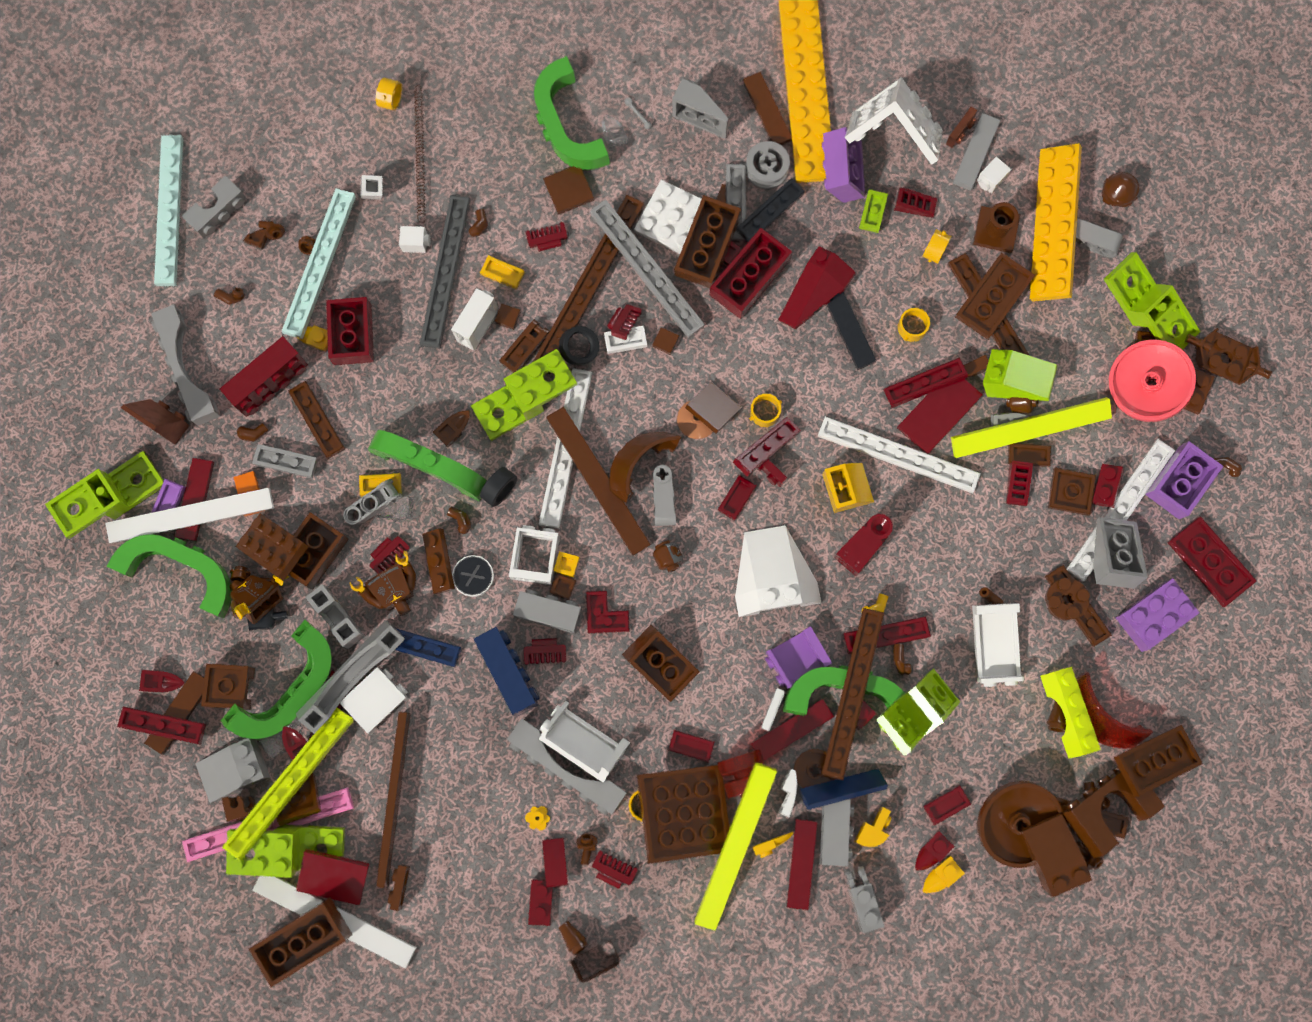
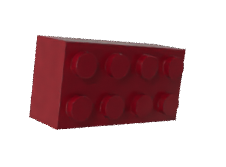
(750, 273)
(264, 377)

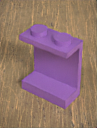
(797, 657)

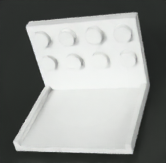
(909, 111)

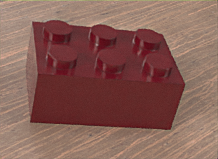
(350, 331)

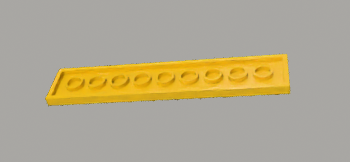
(805, 86)

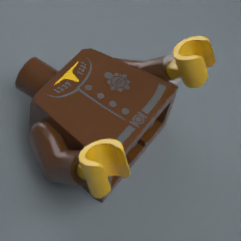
(390, 587)
(255, 597)

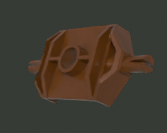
(1243, 359)

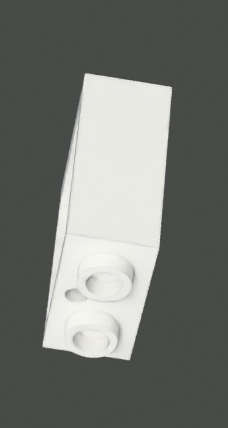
(475, 319)
(530, 576)

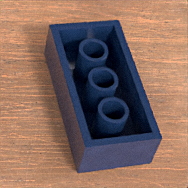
(506, 672)

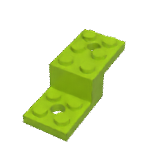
(1150, 303)
(524, 394)
(105, 494)
(918, 711)
(282, 850)

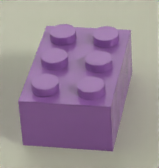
(843, 166)
(1184, 480)
(1157, 615)

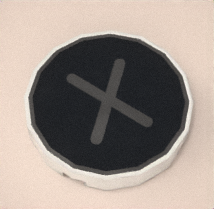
(473, 576)

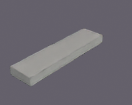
(976, 151)
(736, 191)

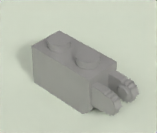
(864, 902)

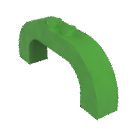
(550, 81)
(461, 477)
(134, 551)
(300, 691)
(799, 694)

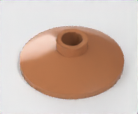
(689, 426)

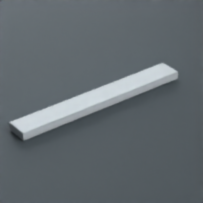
(899, 455)
(562, 462)
(1125, 504)
(190, 515)
(363, 932)

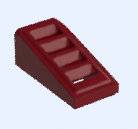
(907, 208)
(1028, 467)

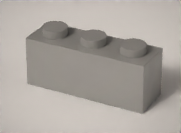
(547, 611)
(836, 833)

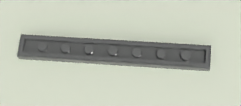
(445, 272)

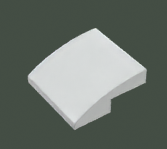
(789, 786)

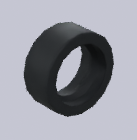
(593, 341)
(498, 486)

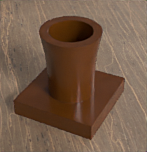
(997, 227)

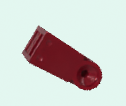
(864, 543)

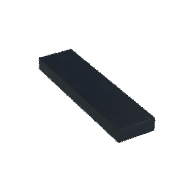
(771, 209)
(850, 331)

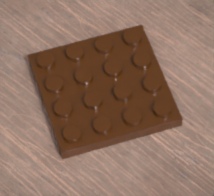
(683, 813)

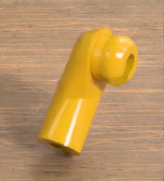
(880, 603)

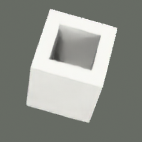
(993, 175)
(371, 187)
(413, 239)

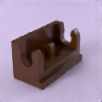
(235, 808)

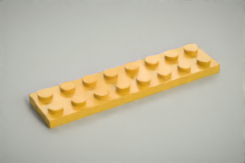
(1056, 223)

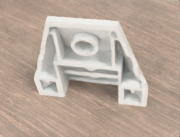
(773, 573)

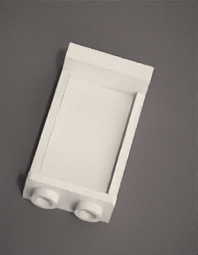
(997, 644)
(582, 742)

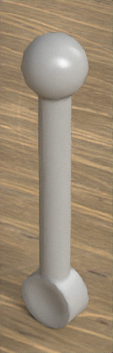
(628, 102)

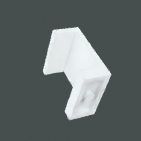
(374, 699)

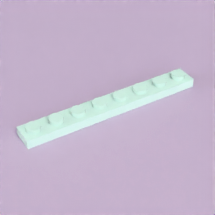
(168, 210)
(318, 264)

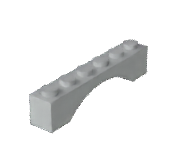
(171, 329)
(327, 698)
(605, 795)

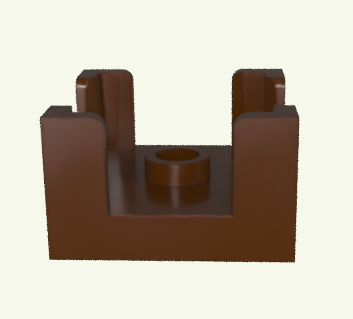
(226, 686)

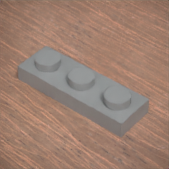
(285, 461)

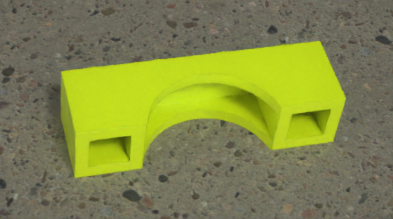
(1079, 733)

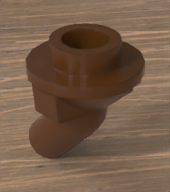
(273, 230)
(588, 844)
(1092, 863)

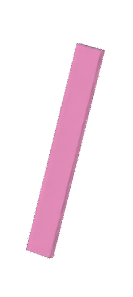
(213, 841)

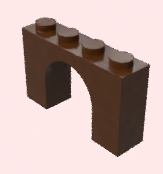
(1086, 815)

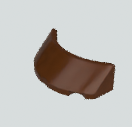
(630, 454)

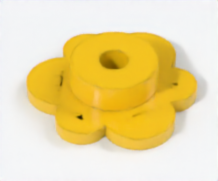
(531, 818)

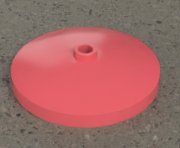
(1147, 362)

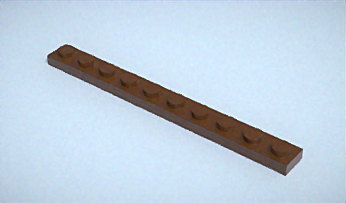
(589, 280)

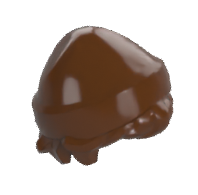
(1120, 189)

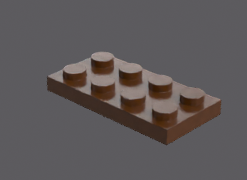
(994, 296)
(271, 546)
(1157, 760)

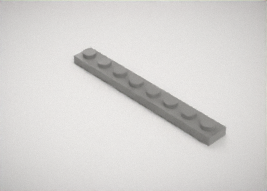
(647, 268)

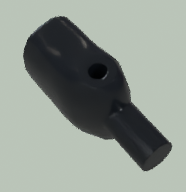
(268, 621)

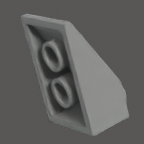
(698, 109)
(1118, 554)
(232, 769)

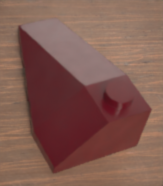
(819, 282)

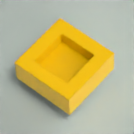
(566, 564)

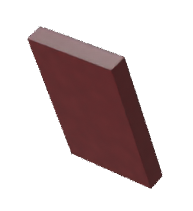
(332, 877)

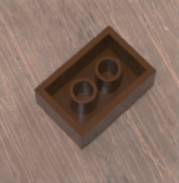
(323, 548)

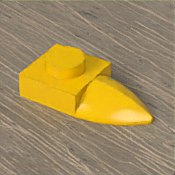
(316, 338)
(765, 848)
(942, 876)

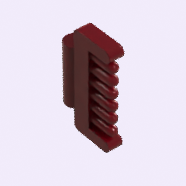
(547, 241)
(623, 321)
(385, 550)
(542, 646)
(611, 875)

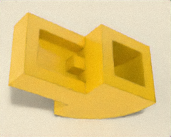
(872, 834)

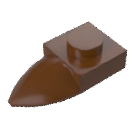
(452, 427)

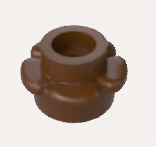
(306, 244)
(239, 573)

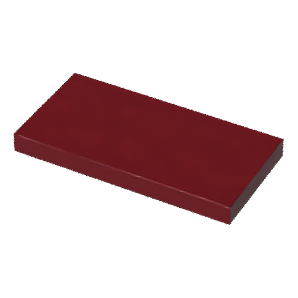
(938, 414)
(1212, 561)

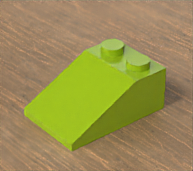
(1018, 375)

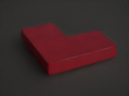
(600, 619)

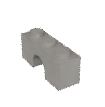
(206, 220)
(336, 616)

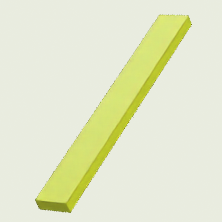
(1031, 427)
(287, 784)
(735, 846)

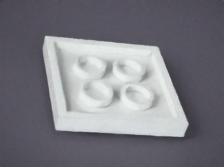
(668, 216)

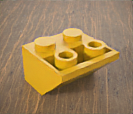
(847, 486)

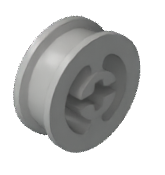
(768, 153)

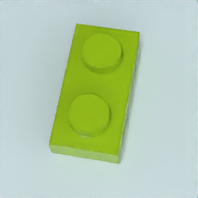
(873, 211)

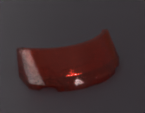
(1107, 729)

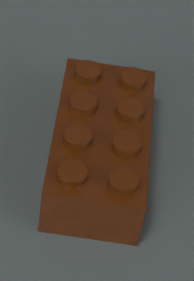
(707, 241)
(300, 942)

